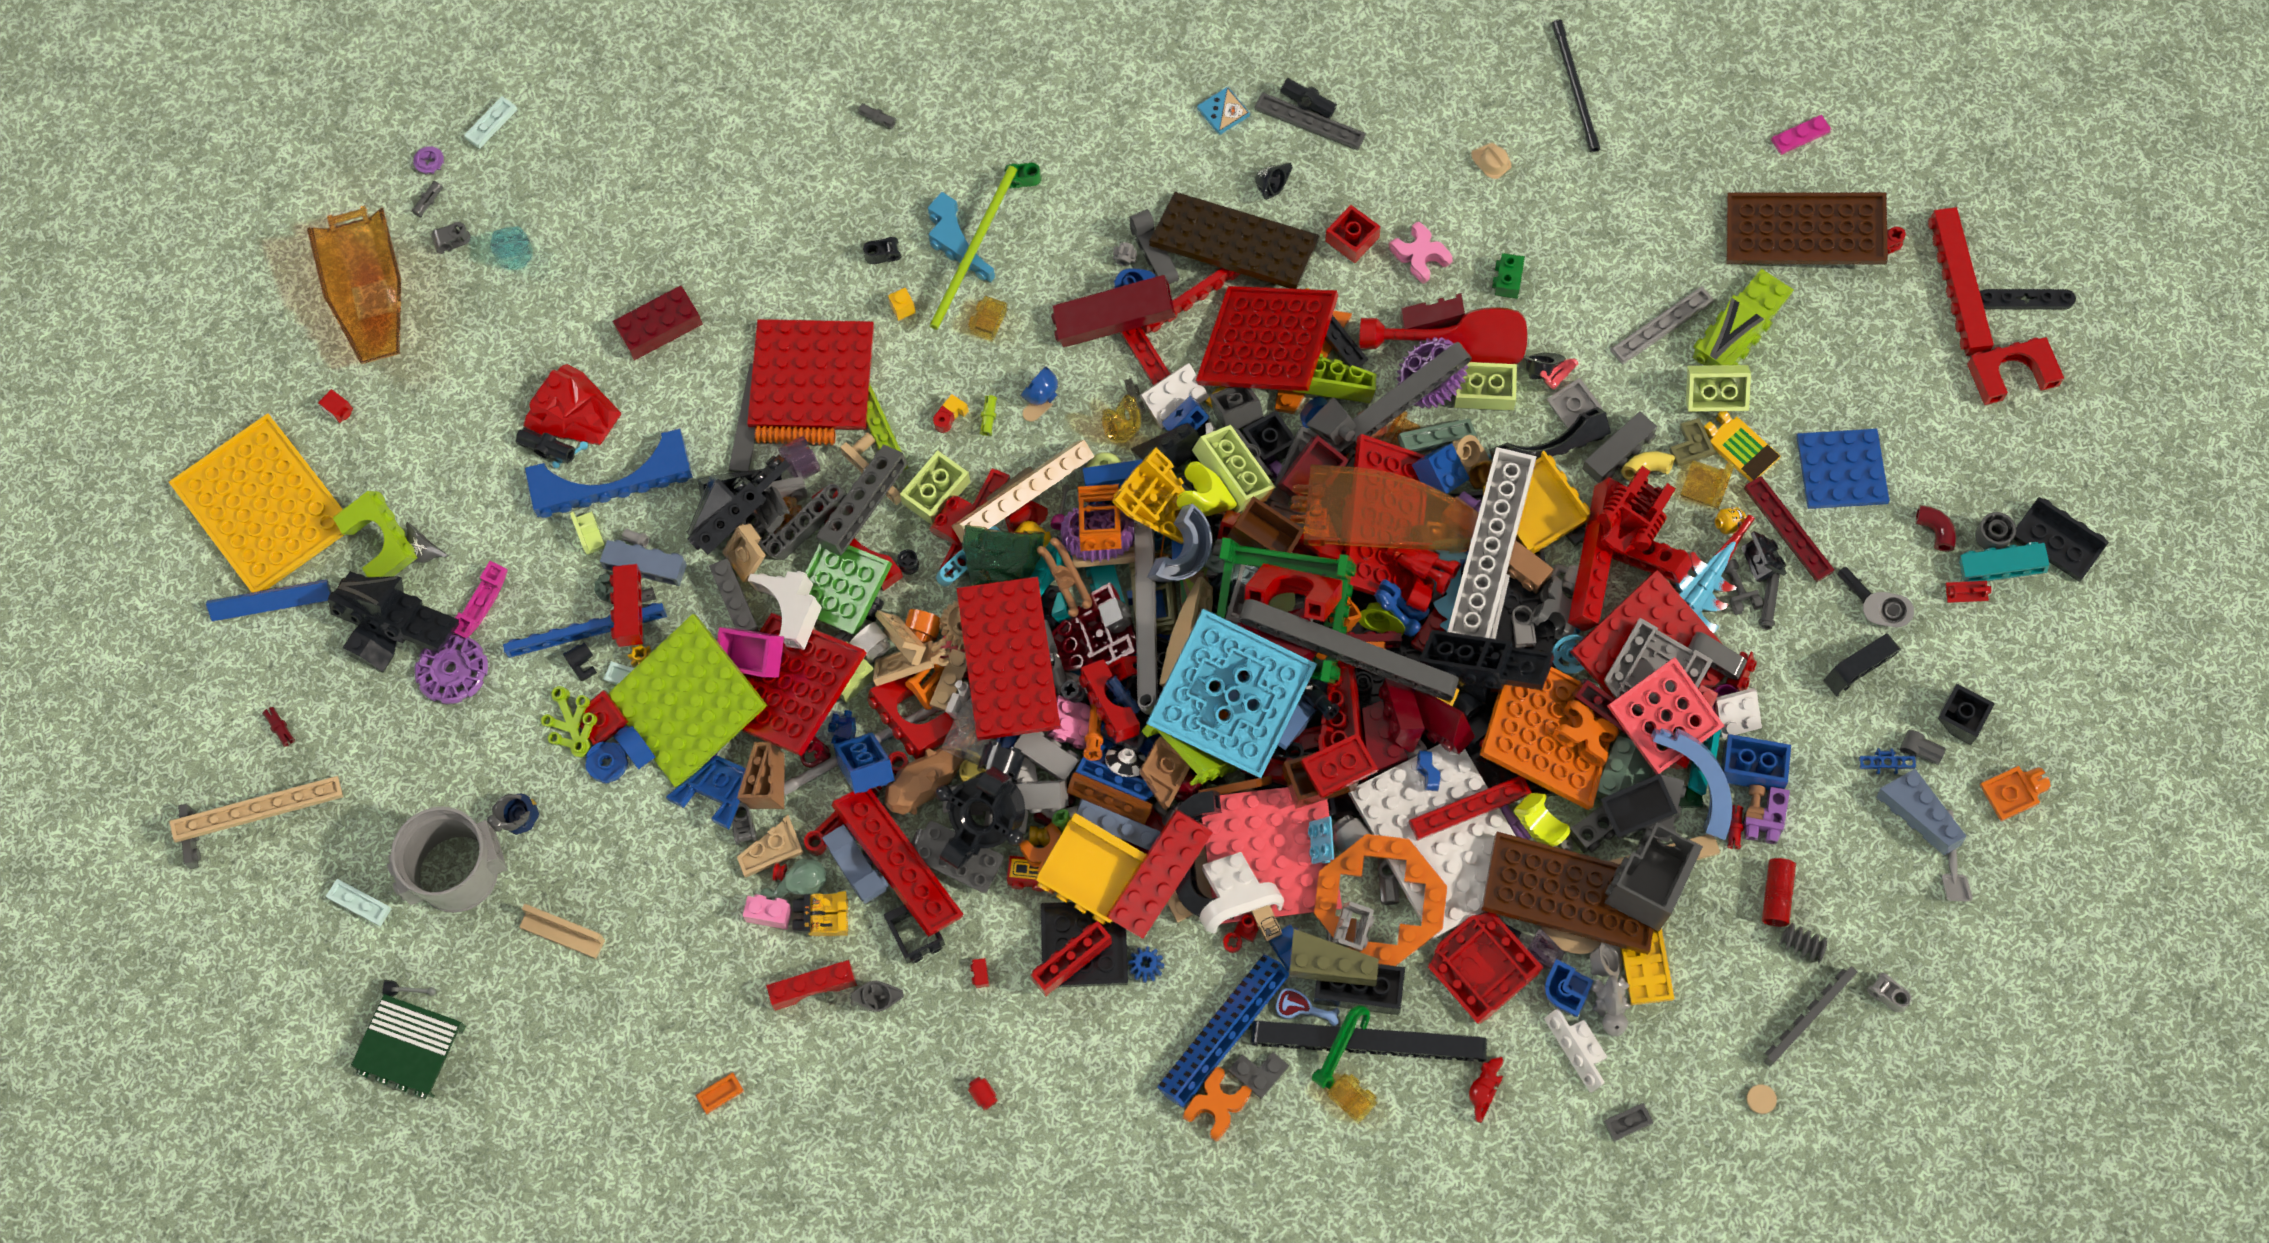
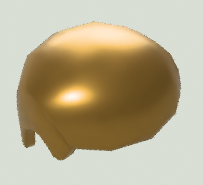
(1479, 474)

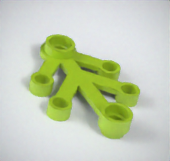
(571, 723)

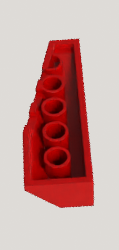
(1349, 718)

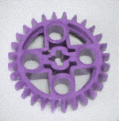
(1417, 359)
(1096, 520)

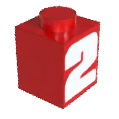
(336, 406)

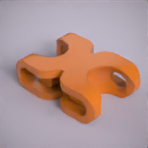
(1586, 733)
(1037, 856)
(1217, 1103)

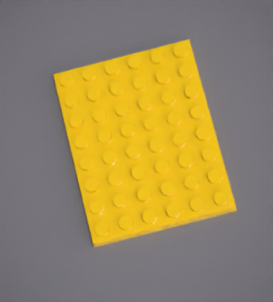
(260, 504)

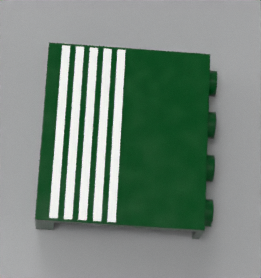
(406, 1046)

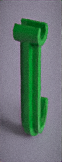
(1323, 1076)

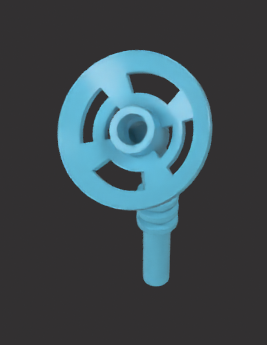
(1566, 655)

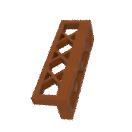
(1109, 798)

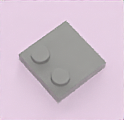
(1572, 401)

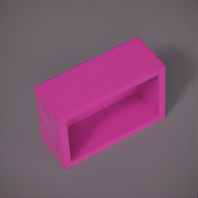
(752, 651)

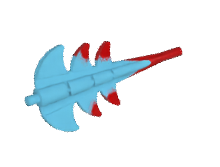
(1698, 590)

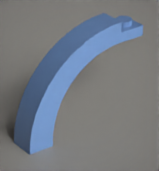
(1720, 804)

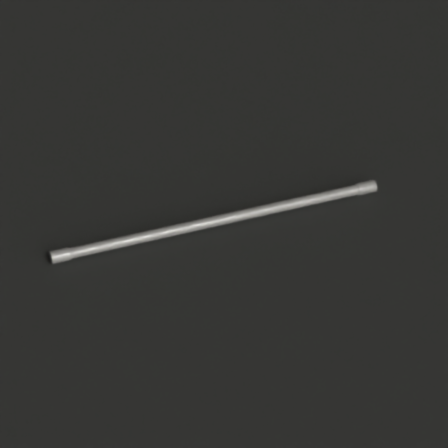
(794, 783)

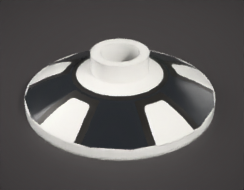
(1124, 761)

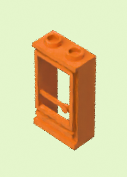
(1100, 538)

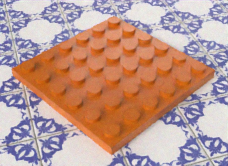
(1524, 742)

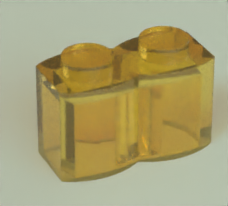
(988, 318)
(1352, 1097)

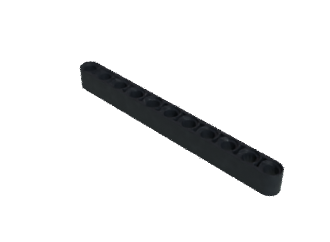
(1370, 1040)

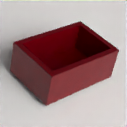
(1315, 453)

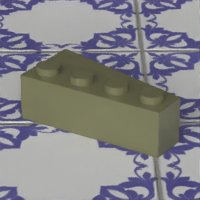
(1328, 961)

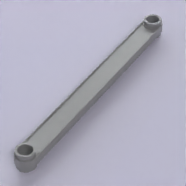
(1145, 618)

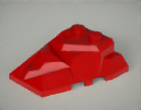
(571, 408)

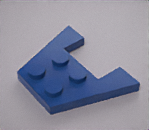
(718, 781)

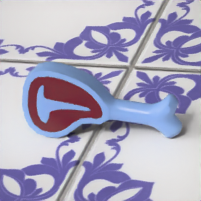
(1294, 1003)

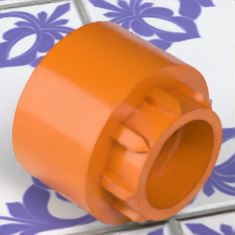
(923, 624)

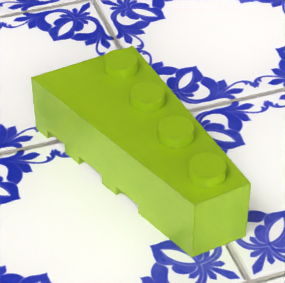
(1341, 381)

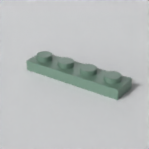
(1435, 435)

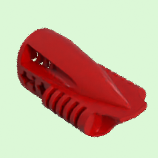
(1634, 514)

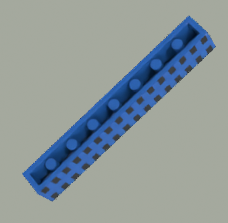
(1223, 1030)

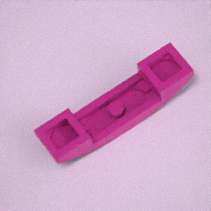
(482, 599)

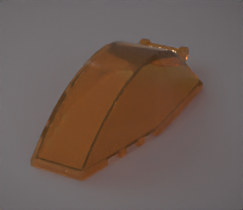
(361, 281)

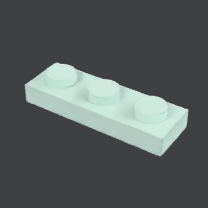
(490, 122)
(358, 902)

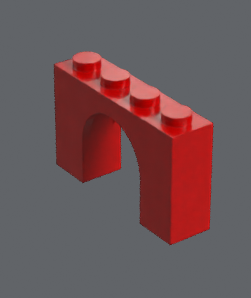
(2034, 353)
(1321, 591)
(914, 737)

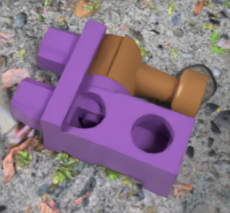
(1766, 819)

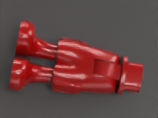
(1422, 563)

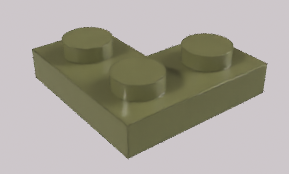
(1696, 445)

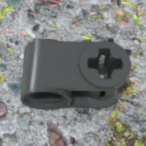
(449, 237)
(743, 827)

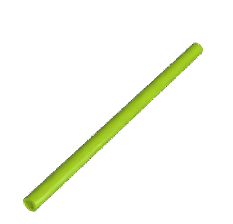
(973, 247)

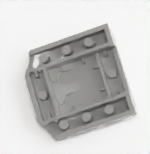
(1645, 653)

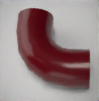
(1941, 525)

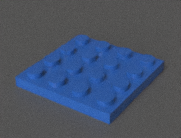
(1842, 468)

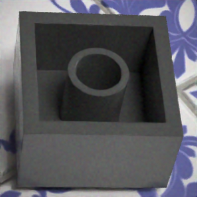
(1236, 407)

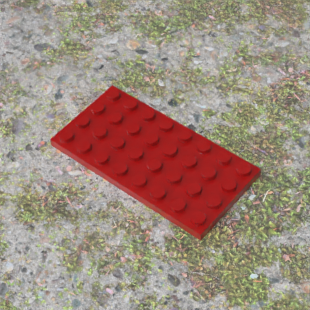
(1374, 563)
(1008, 658)

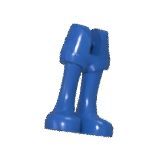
(1390, 597)

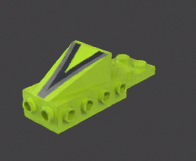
(1742, 321)

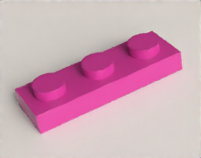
(1801, 134)

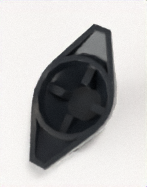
(1272, 179)

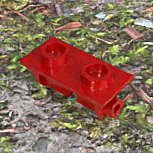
(1967, 591)
(1743, 681)

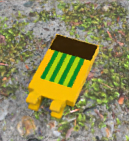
(1741, 446)

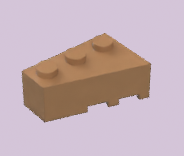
(763, 778)

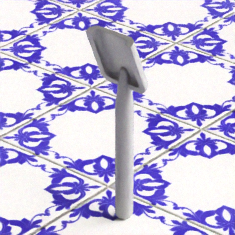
(1955, 885)

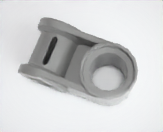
(1889, 992)

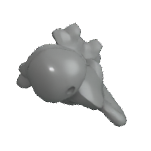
(1612, 1000)

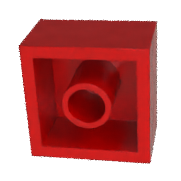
(1352, 234)

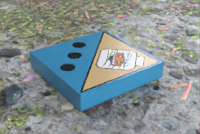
(1223, 110)

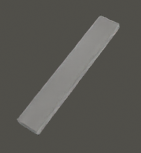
(1662, 325)

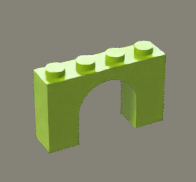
(396, 551)

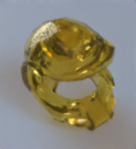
(1116, 425)

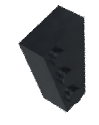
(1174, 444)

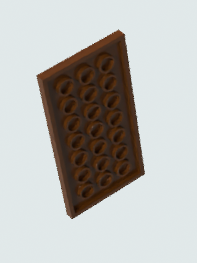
(1807, 228)
(1558, 892)

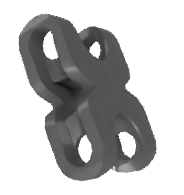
(1554, 607)

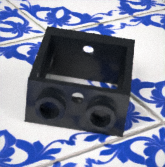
(900, 914)

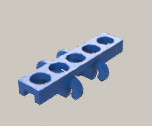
(1881, 756)

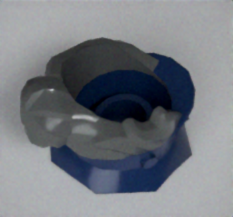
(514, 813)

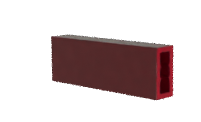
(1113, 311)

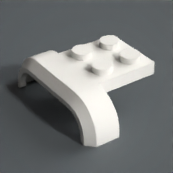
(1235, 891)

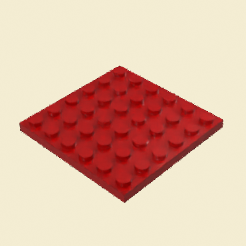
(1267, 338)
(811, 374)
(1655, 603)
(805, 689)

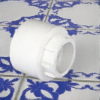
(873, 641)

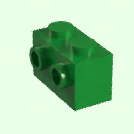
(1509, 275)

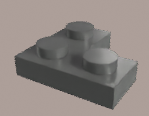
(1260, 1078)

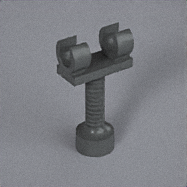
(1735, 602)

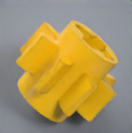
(636, 651)

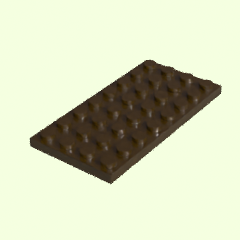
(1234, 240)

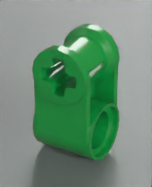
(1022, 176)

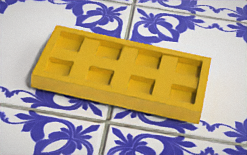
(1648, 974)

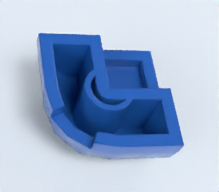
(1567, 988)

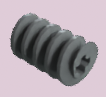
(1804, 942)

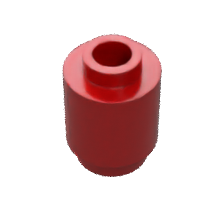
(982, 1093)

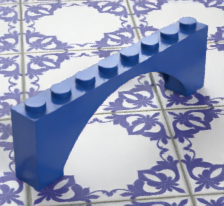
(665, 466)

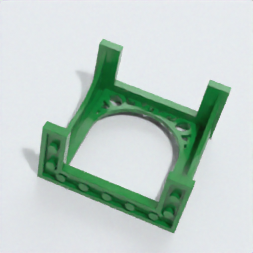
(1339, 569)

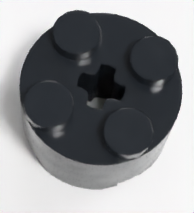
(1004, 759)

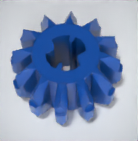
(1137, 963)

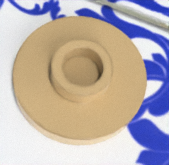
(1761, 1099)

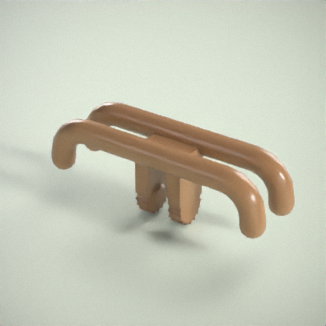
(1066, 576)

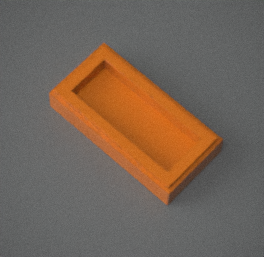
(719, 1093)

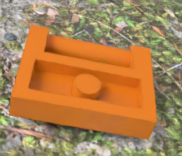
(926, 691)

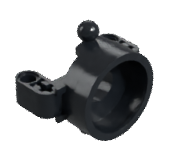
(1007, 808)

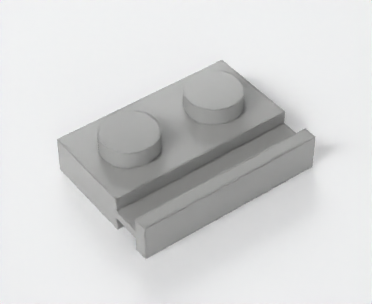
(790, 488)

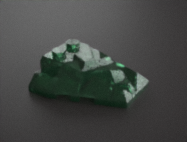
(1000, 555)

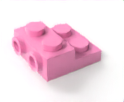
(1073, 722)

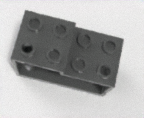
(1653, 877)

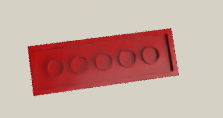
(1159, 873)

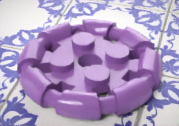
(454, 679)

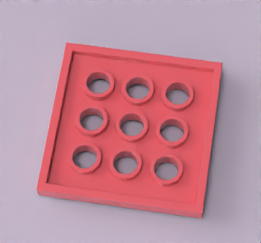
(1655, 683)

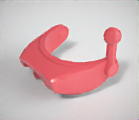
(1565, 367)

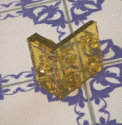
(1706, 483)

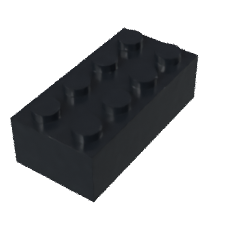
(1382, 998)

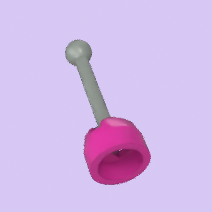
(1058, 519)

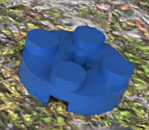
(606, 773)

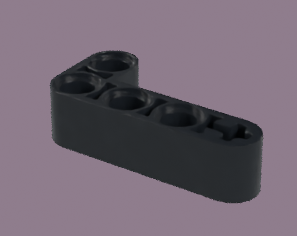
(1861, 663)

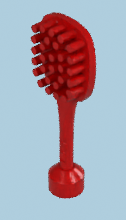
(1485, 333)

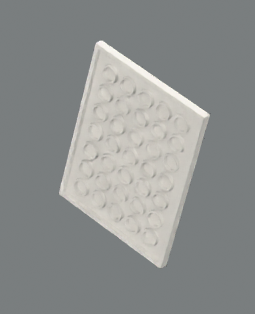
(1456, 854)

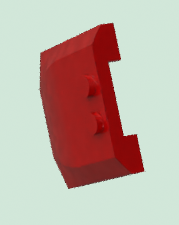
(1483, 965)

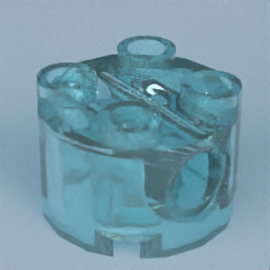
(511, 248)

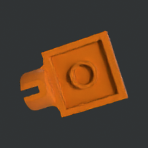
(2015, 791)

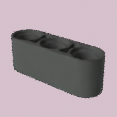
(1724, 659)

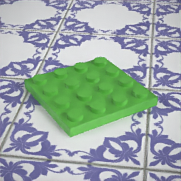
(846, 585)

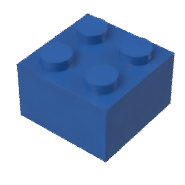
(1441, 469)

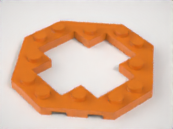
(1417, 871)

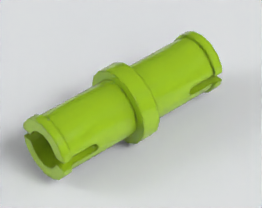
(988, 415)

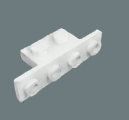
(1579, 1047)

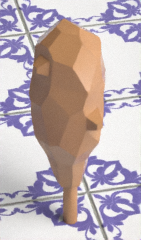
(920, 779)

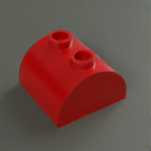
(954, 510)

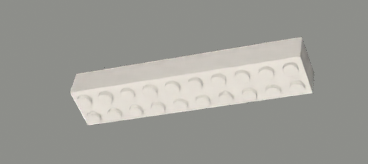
(1492, 543)

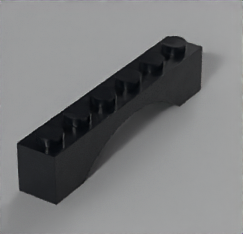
(1586, 428)

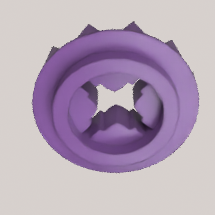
(424, 154)

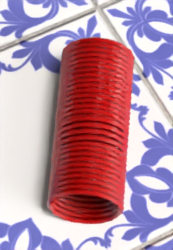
(1780, 881)

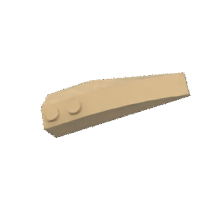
(1199, 597)

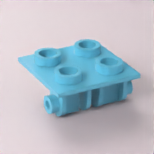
(1321, 840)

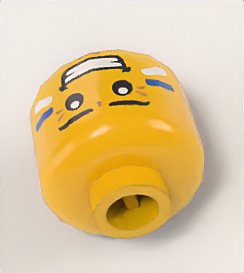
(1729, 520)

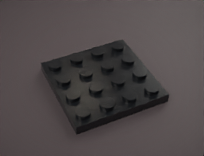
(1062, 923)

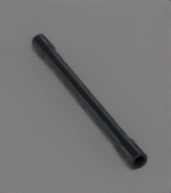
(1591, 136)

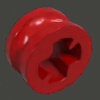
(779, 872)
(1238, 944)

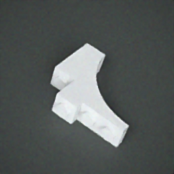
(797, 606)

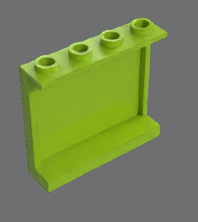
(1201, 762)

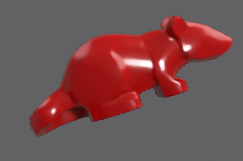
(1482, 1089)

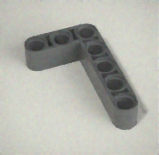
(796, 524)

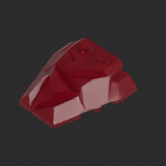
(1086, 638)

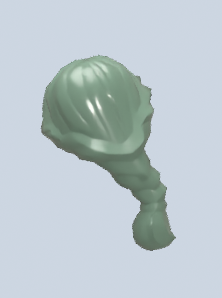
(804, 877)

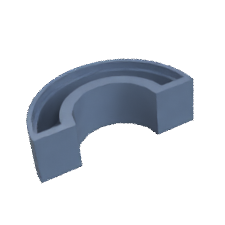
(1195, 551)
(855, 865)

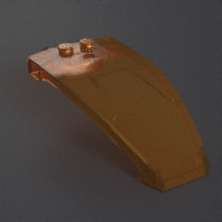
(1379, 511)

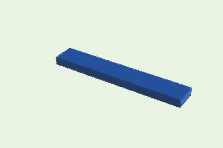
(268, 600)

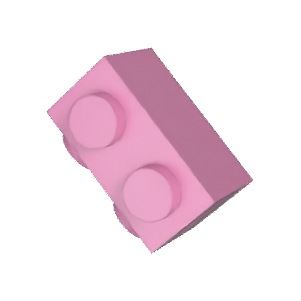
(767, 912)

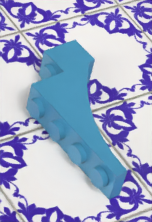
(949, 238)

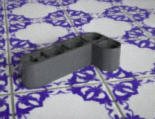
(1143, 227)

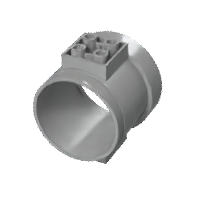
(425, 832)

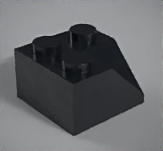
(1270, 436)
(1965, 713)

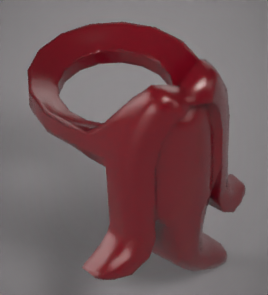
(822, 753)

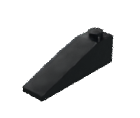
(370, 648)

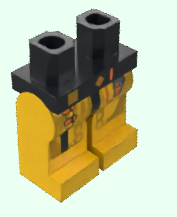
(822, 914)

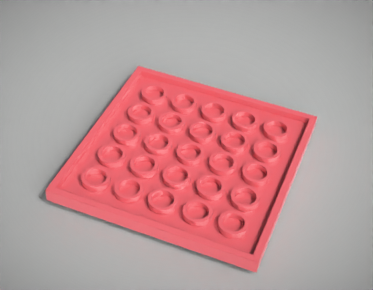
(1273, 843)

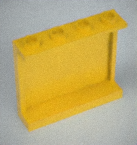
(1550, 507)
(1089, 867)

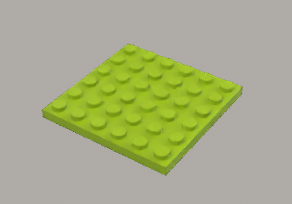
(687, 700)

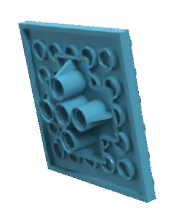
(1219, 652)

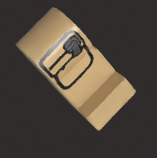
(1267, 922)

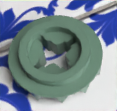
(601, 589)

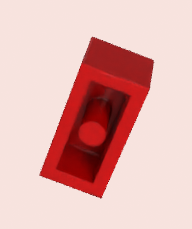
(980, 971)

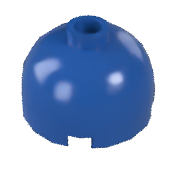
(1041, 388)

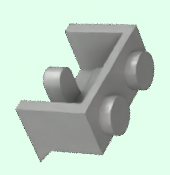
(1366, 922)

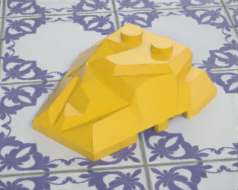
(1152, 494)

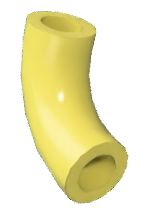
(1652, 460)

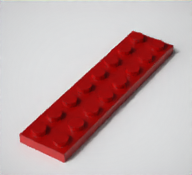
(898, 861)

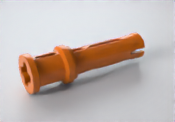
(1093, 738)

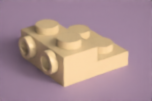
(744, 551)

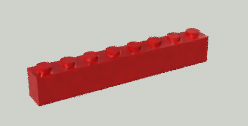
(1960, 281)
(1593, 564)

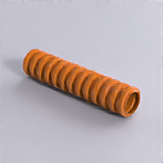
(787, 435)

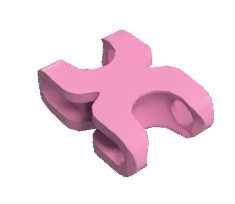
(1420, 252)

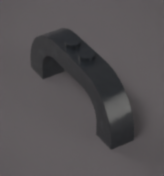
(1188, 891)

